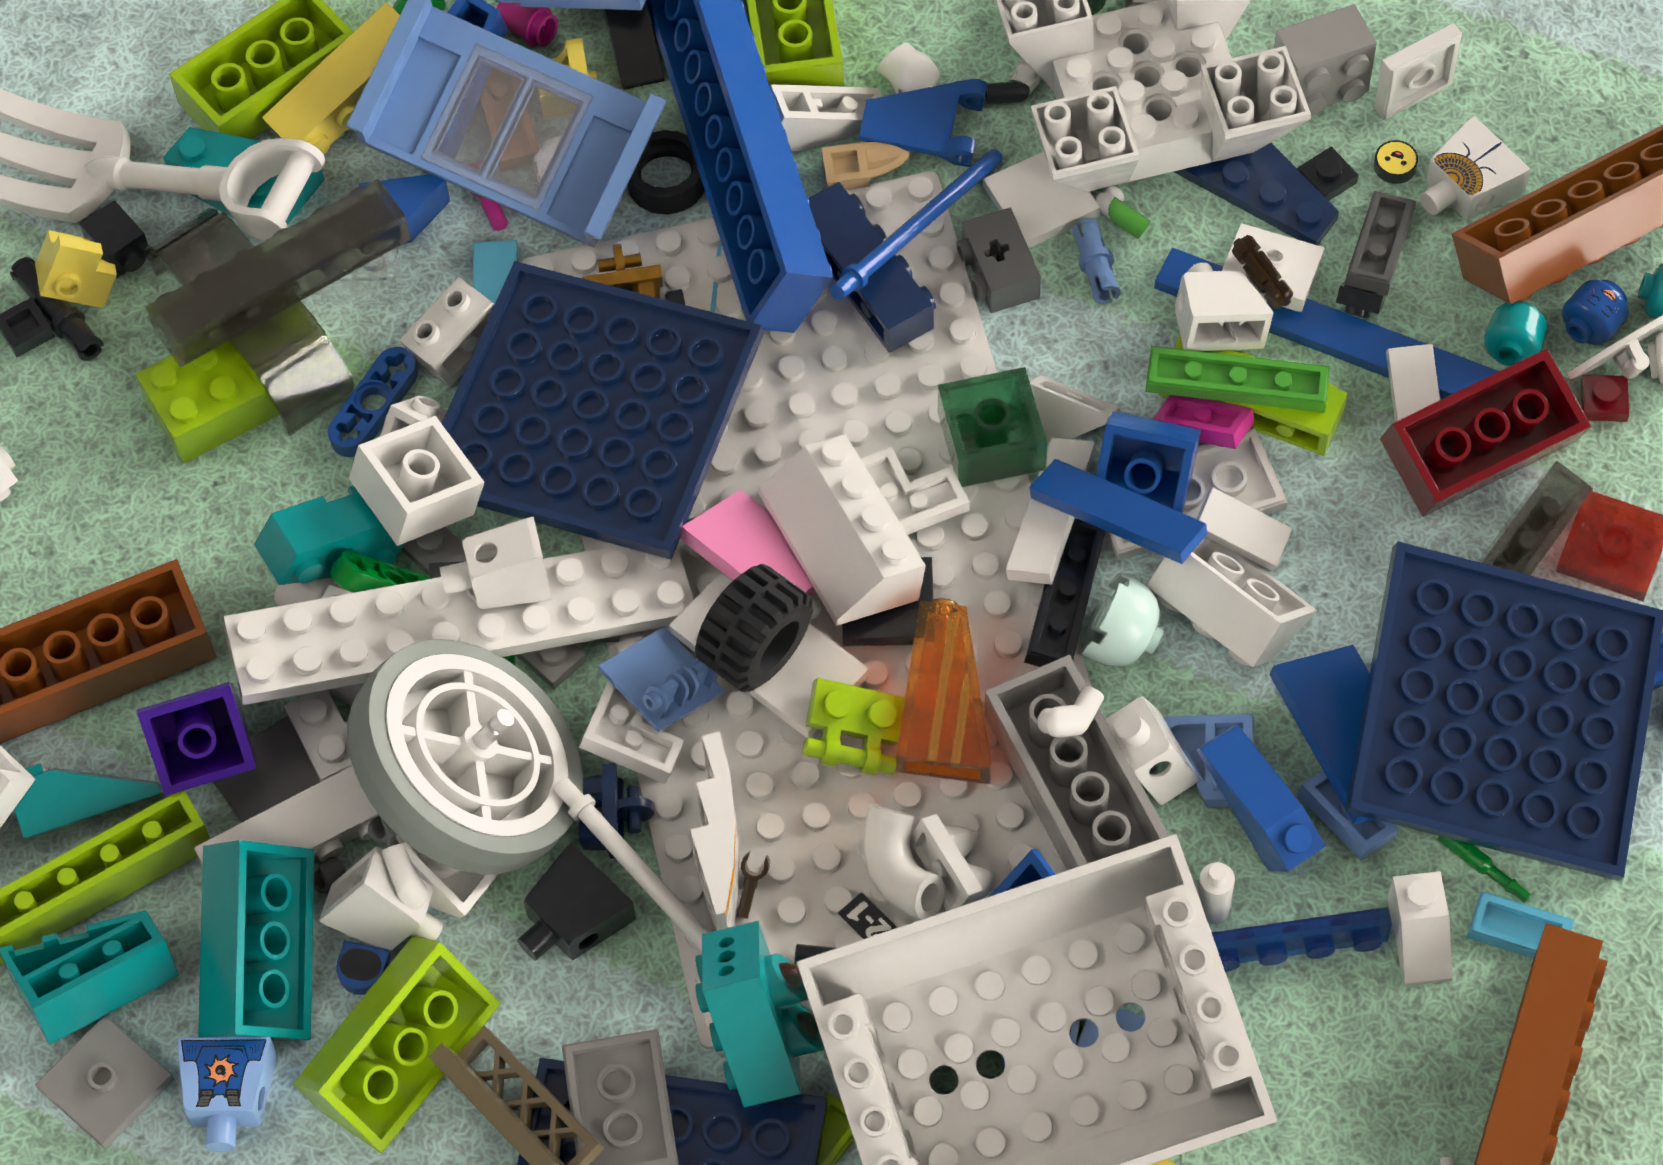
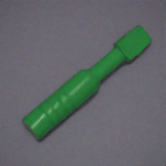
(1483, 864)

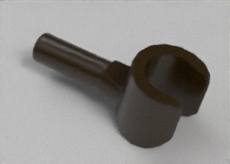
(750, 884)

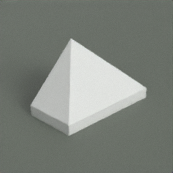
(1067, 411)

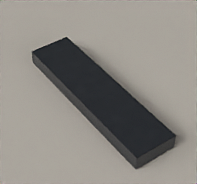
(1066, 600)

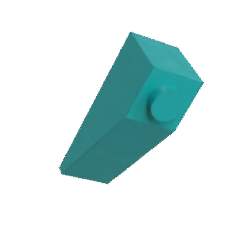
(70, 796)

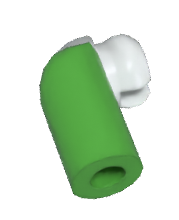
(1121, 214)

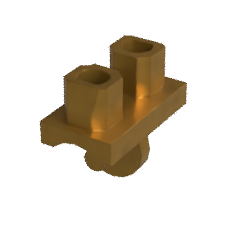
(640, 280)

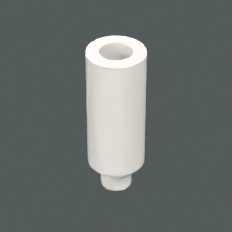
(1216, 891)

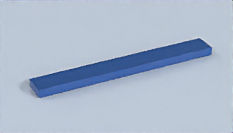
(1339, 333)

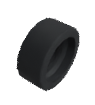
(673, 198)

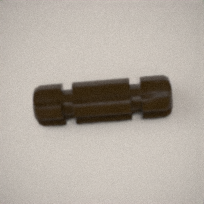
(1262, 272)

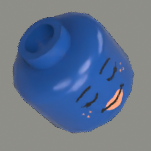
(1595, 312)

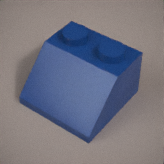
(1149, 457)

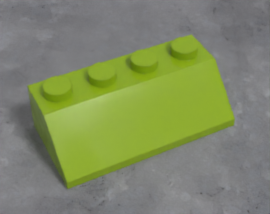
(378, 1058)

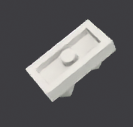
(942, 852)

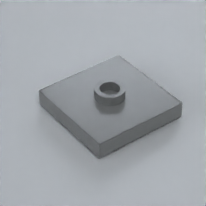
(104, 1082)

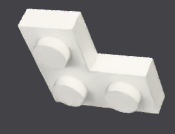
(920, 501)
(321, 732)
(625, 740)

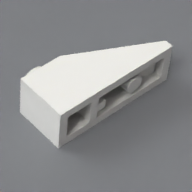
(820, 112)

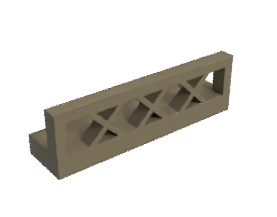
(502, 1113)

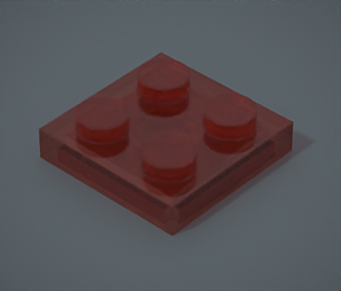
(1613, 546)

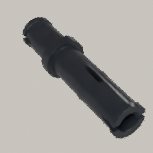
(65, 320)

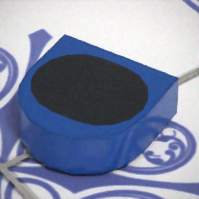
(361, 966)

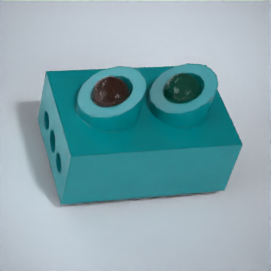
(755, 1013)

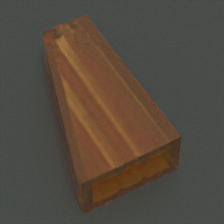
(943, 708)

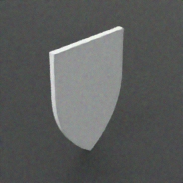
(1629, 367)

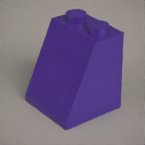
(197, 738)

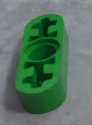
(363, 573)

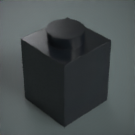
(119, 237)

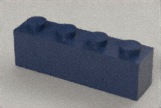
(892, 299)

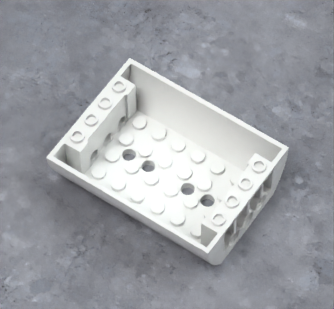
(1014, 982)

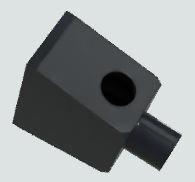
(573, 907)

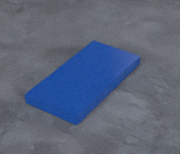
(1327, 703)

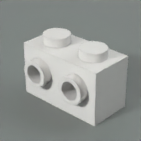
(449, 331)

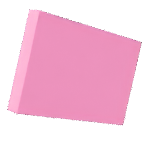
(741, 536)

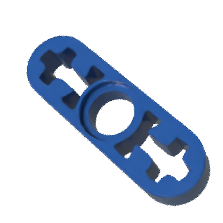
(372, 383)

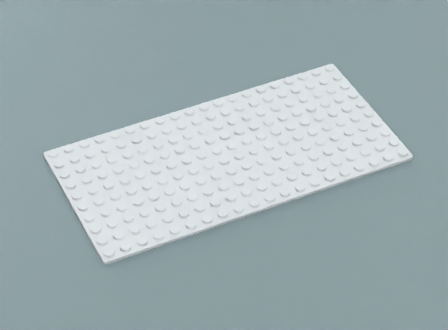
(798, 392)

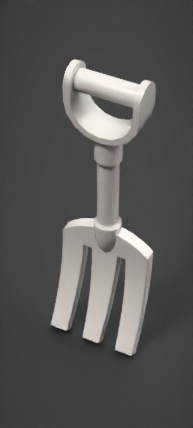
(108, 168)

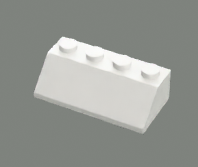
(843, 531)

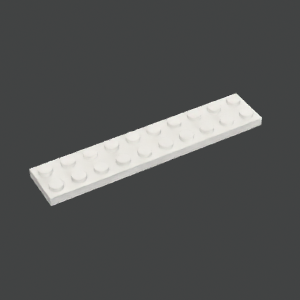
(349, 635)

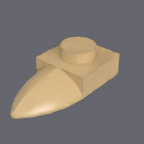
(859, 162)

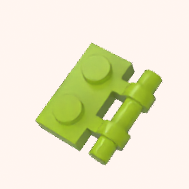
(854, 713)

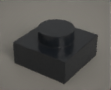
(1329, 173)
(1359, 301)
(24, 327)

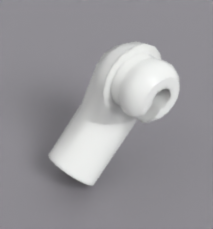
(1071, 719)

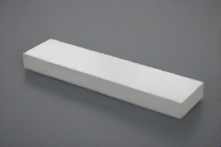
(1046, 528)

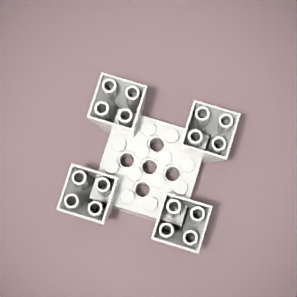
(1149, 87)

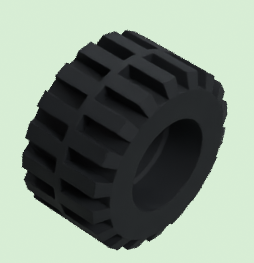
(754, 627)

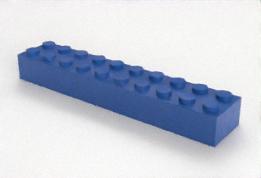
(743, 159)

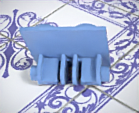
(661, 679)

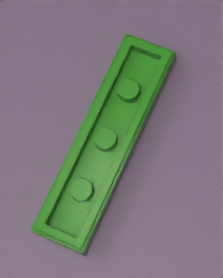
(1237, 379)

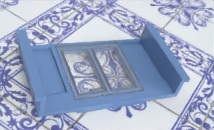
(504, 121)

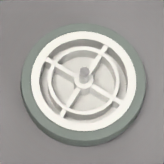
(463, 756)

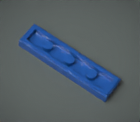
(1118, 511)

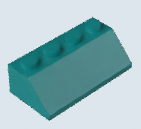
(256, 941)

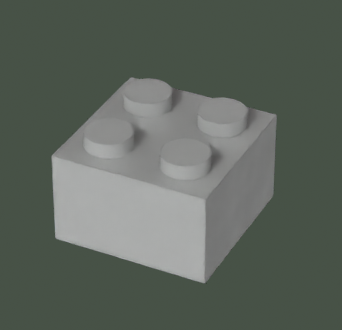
(1330, 56)

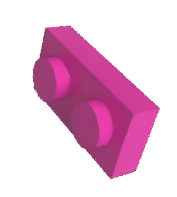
(1219, 422)

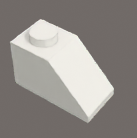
(1421, 927)

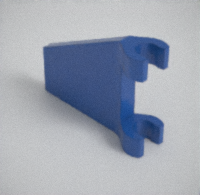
(925, 120)

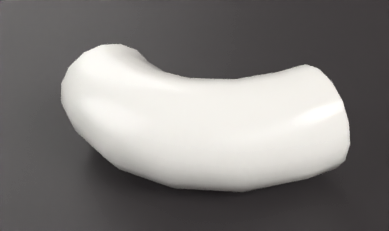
(893, 866)

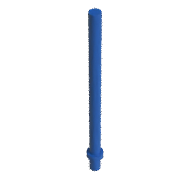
(856, 276)

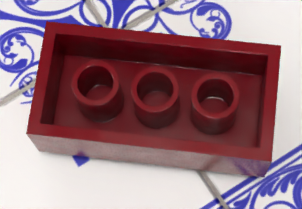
(1485, 432)

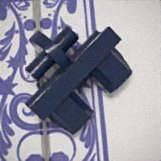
(609, 794)

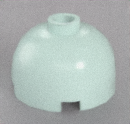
(1125, 621)

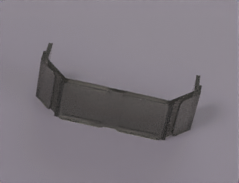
(285, 351)

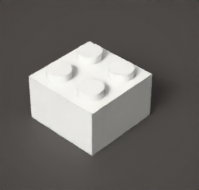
(416, 480)

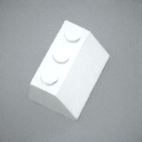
(1232, 602)

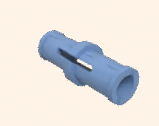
(1096, 261)

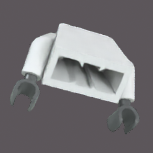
(379, 896)

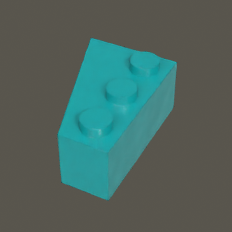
(211, 148)
(309, 538)
(89, 973)

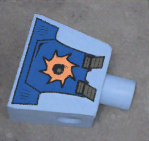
(225, 1084)

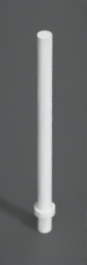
(583, 808)

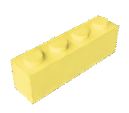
(328, 95)

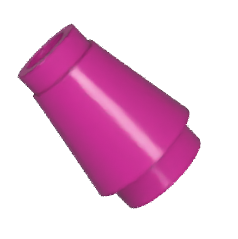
(529, 23)

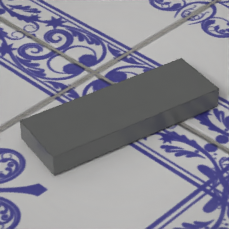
(1380, 243)

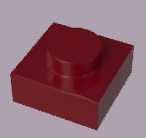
(1605, 398)

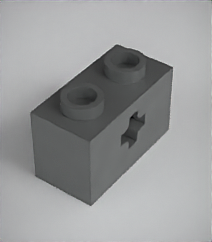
(1000, 260)

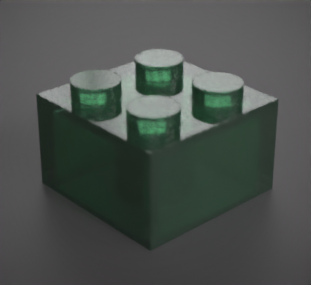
(992, 427)

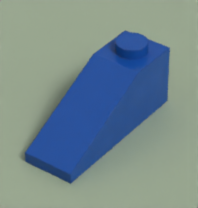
(1261, 801)

